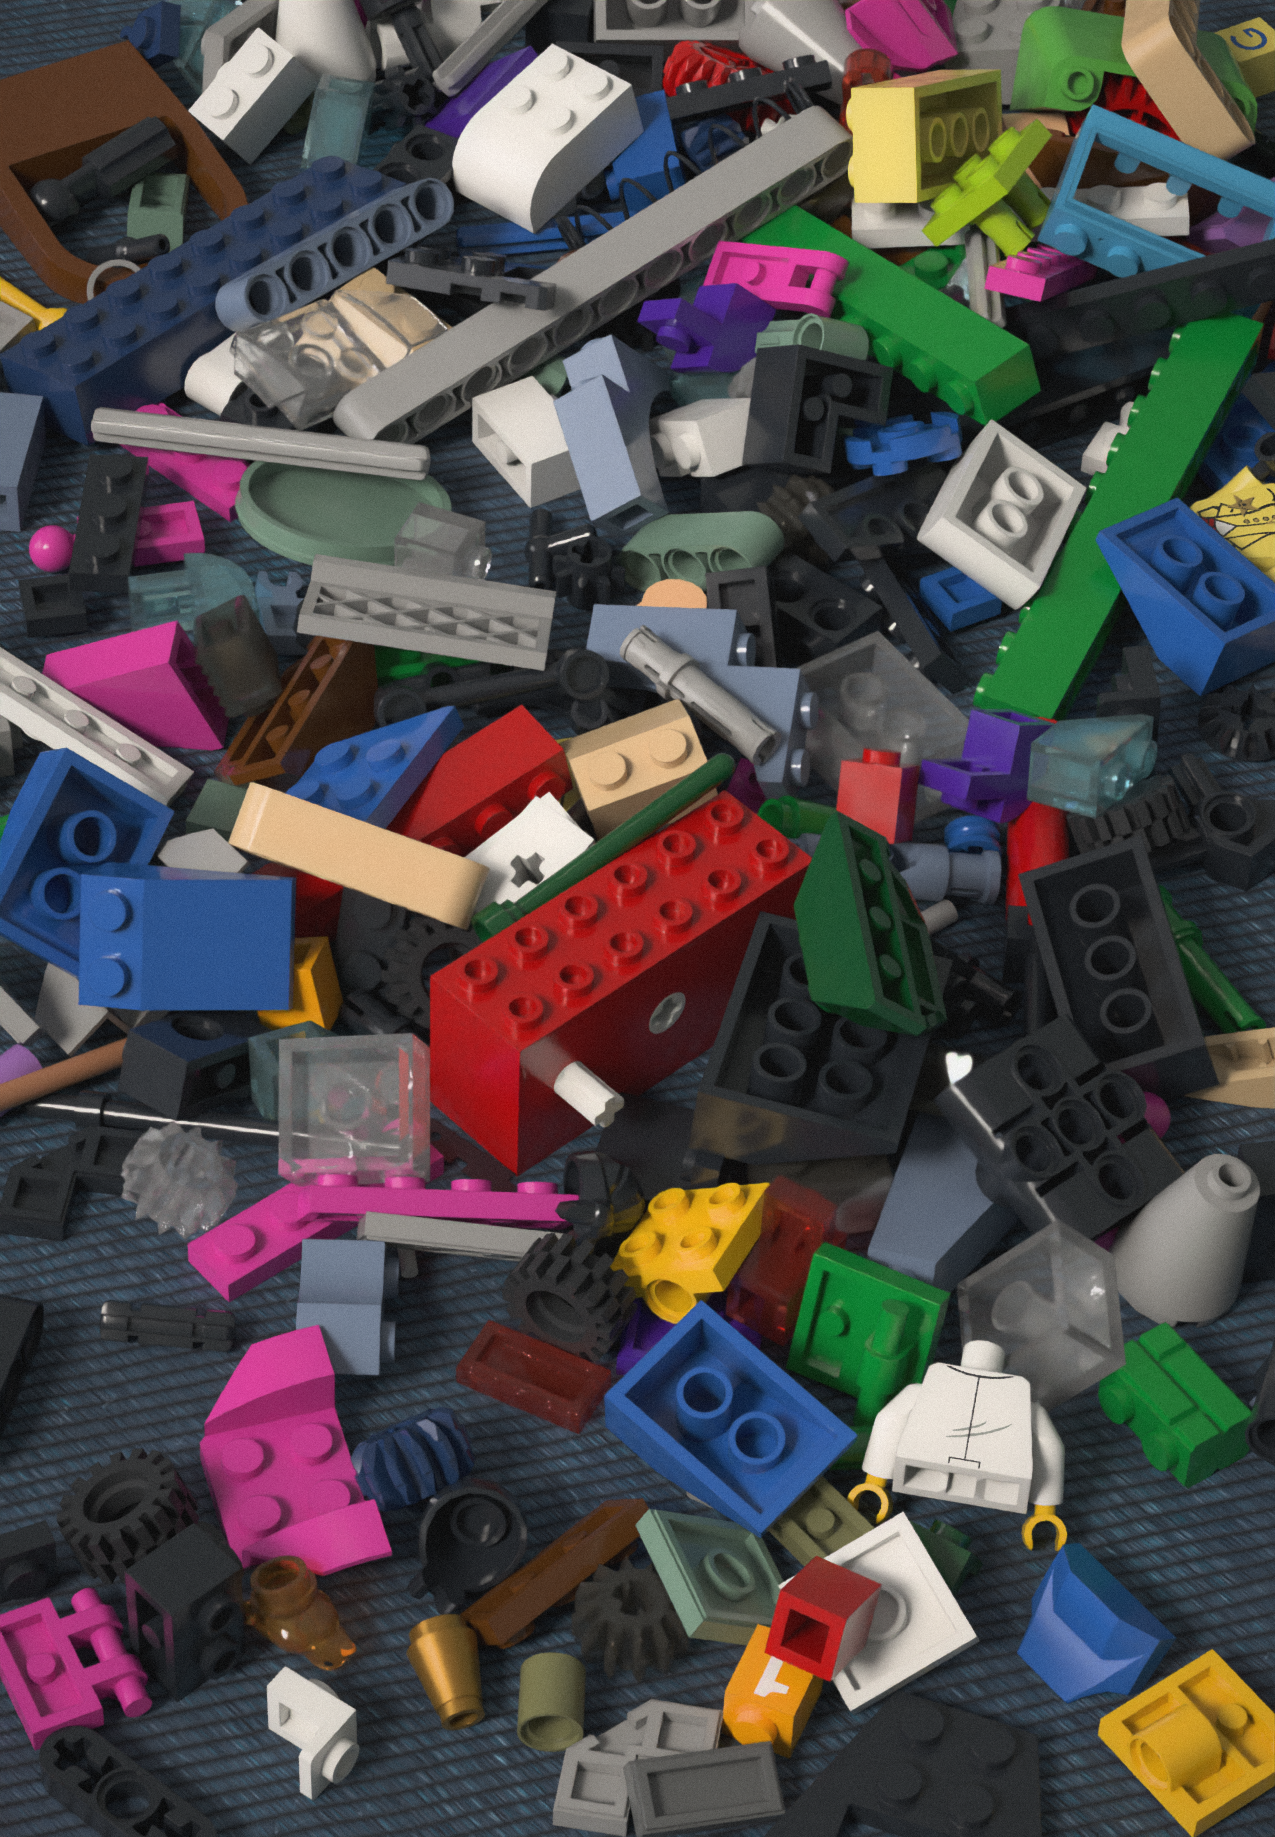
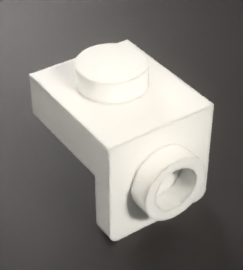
(316, 1722)

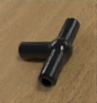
(131, 249)
(544, 545)

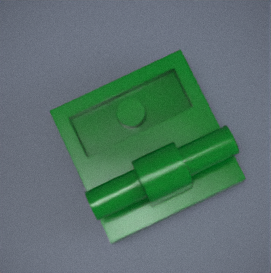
(865, 1329)

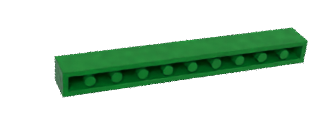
(1150, 465)

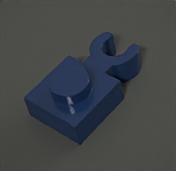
(156, 33)

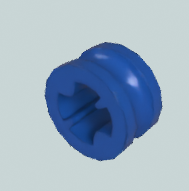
(972, 835)

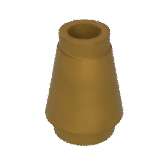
(449, 1669)

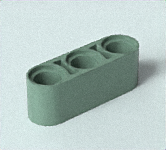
(699, 544)

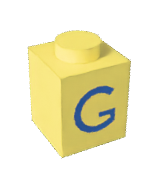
(1255, 52)

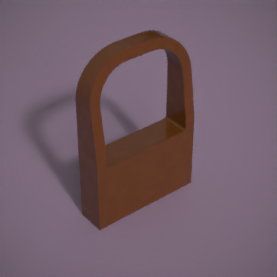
(65, 113)

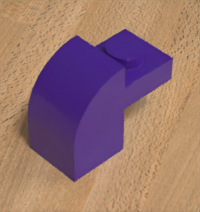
(712, 333)
(993, 765)

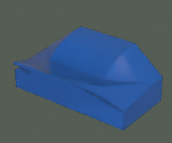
(1090, 1631)

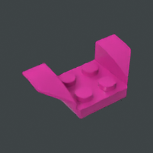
(908, 31)
(284, 1464)

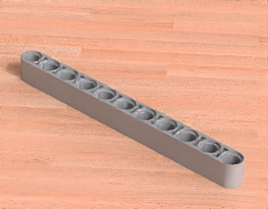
(600, 281)

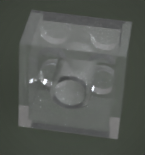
(354, 1108)
(1050, 1311)

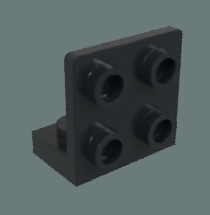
(655, 1146)

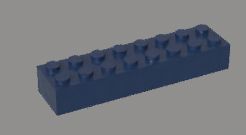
(151, 327)

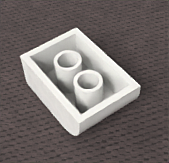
(544, 138)
(1002, 515)

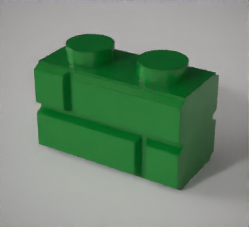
(1176, 1407)

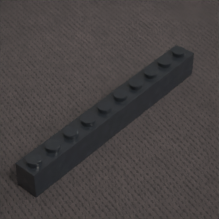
(1075, 396)

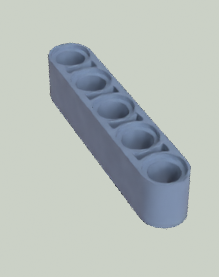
(315, 262)

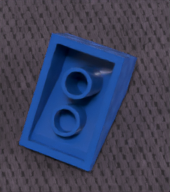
(1193, 595)
(58, 828)
(185, 939)
(725, 1422)

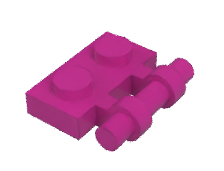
(47, 1676)

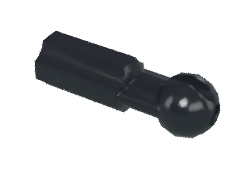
(104, 172)

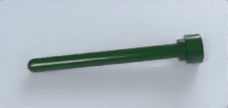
(626, 836)

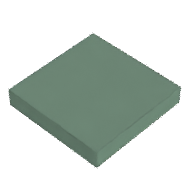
(713, 1574)

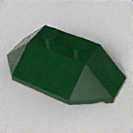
(865, 935)

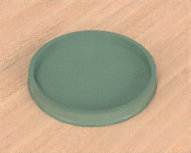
(329, 511)

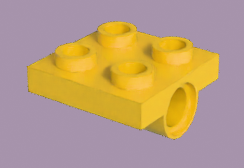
(690, 1245)
(1197, 1742)

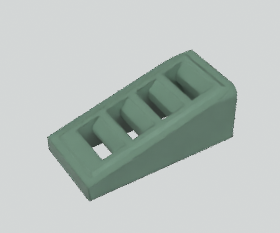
(159, 207)

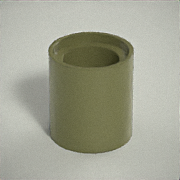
(551, 1701)

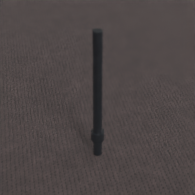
(101, 1110)

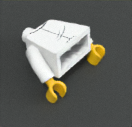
(970, 1442)

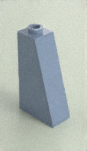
(935, 1213)

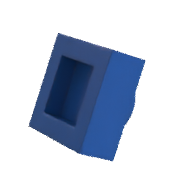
(957, 598)

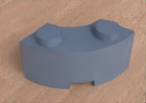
(346, 1295)

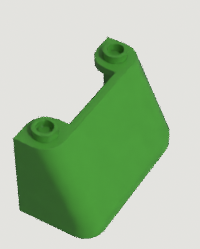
(1070, 49)

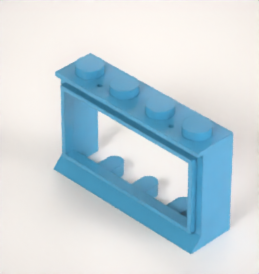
(1119, 245)

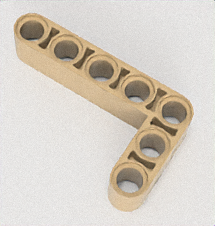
(1163, 54)

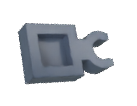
(278, 612)

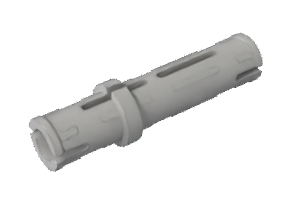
(681, 678)

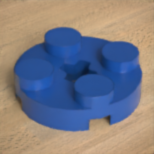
(903, 439)

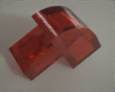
(774, 1274)

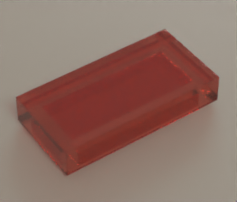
(533, 1376)

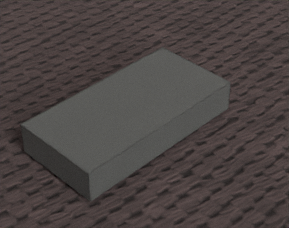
(704, 1790)

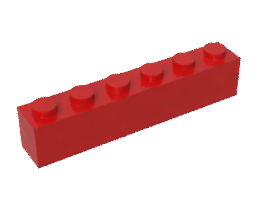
(456, 806)

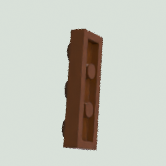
(555, 1573)

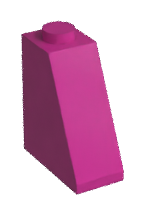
(146, 685)

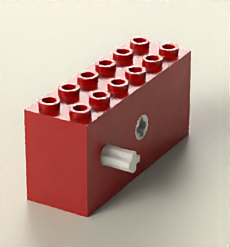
(605, 983)

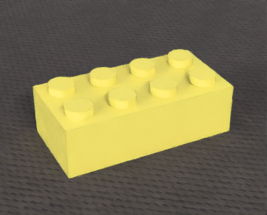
(920, 132)

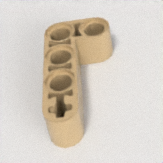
(358, 855)

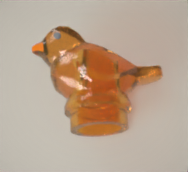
(296, 1613)

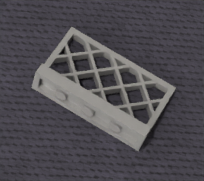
(428, 612)

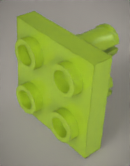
(988, 190)

